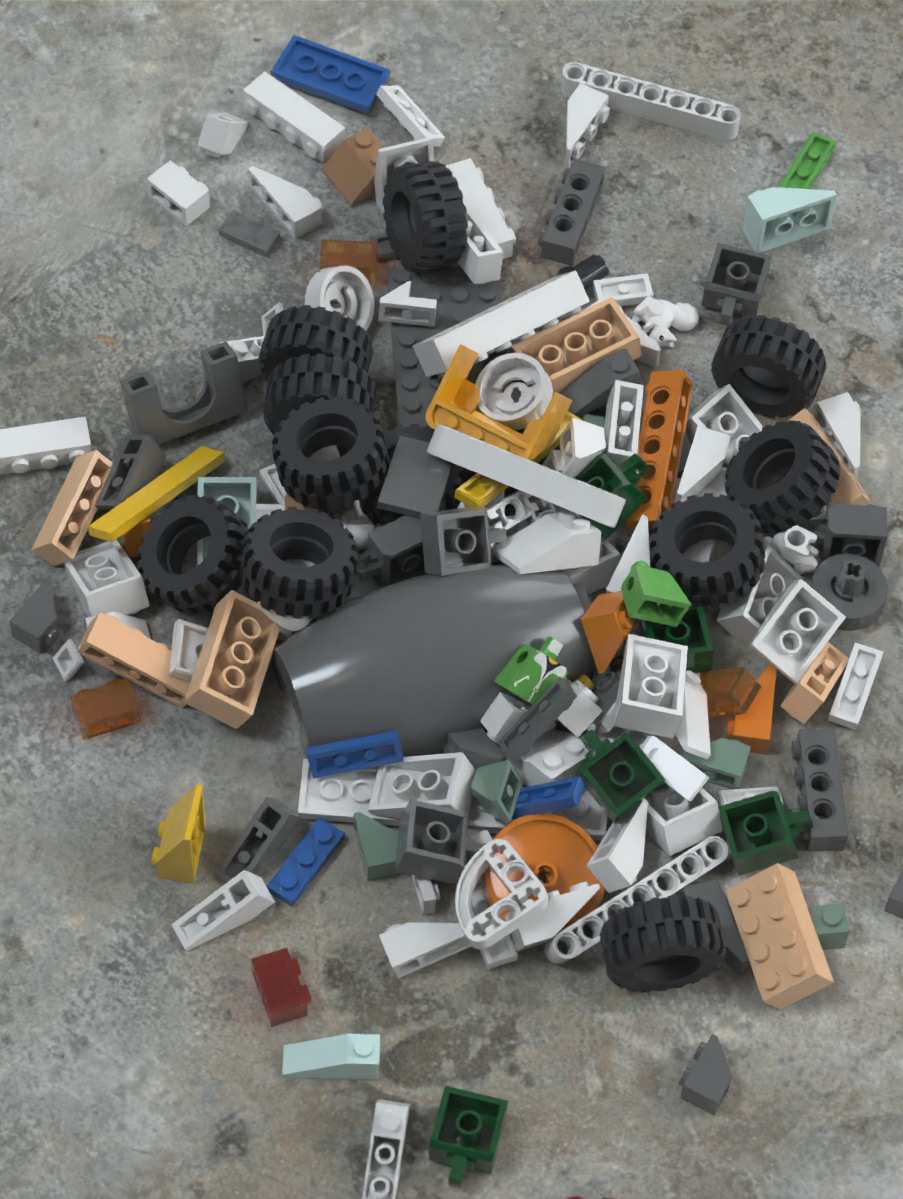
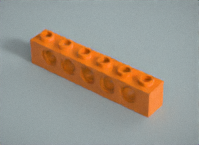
(661, 442)

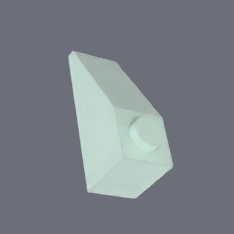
(334, 1058)

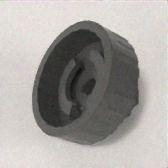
(857, 581)

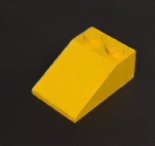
(181, 838)

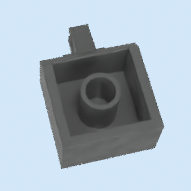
(736, 282)
(851, 531)
(458, 540)
(393, 552)
(434, 842)

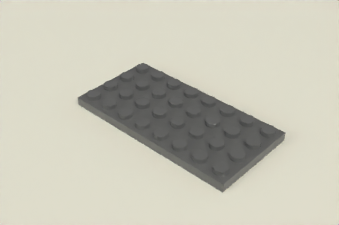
(456, 301)

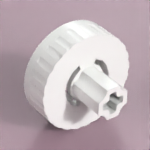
(325, 292)
(518, 402)

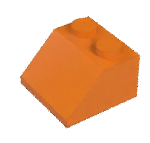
(607, 627)

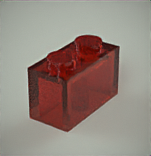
(280, 987)

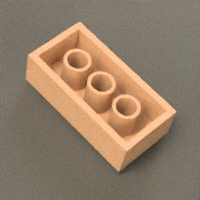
(581, 343)
(233, 661)
(779, 936)

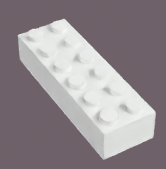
(504, 323)

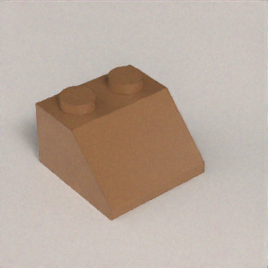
(354, 166)

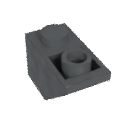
(708, 1079)

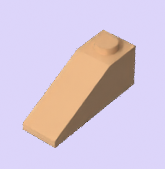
(815, 684)

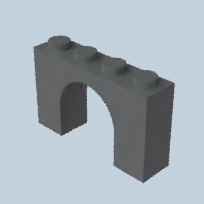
(219, 399)

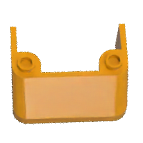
(456, 405)

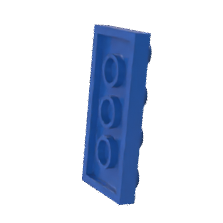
(330, 74)

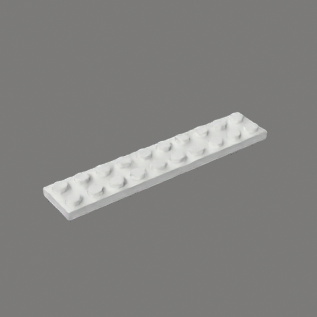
(347, 793)

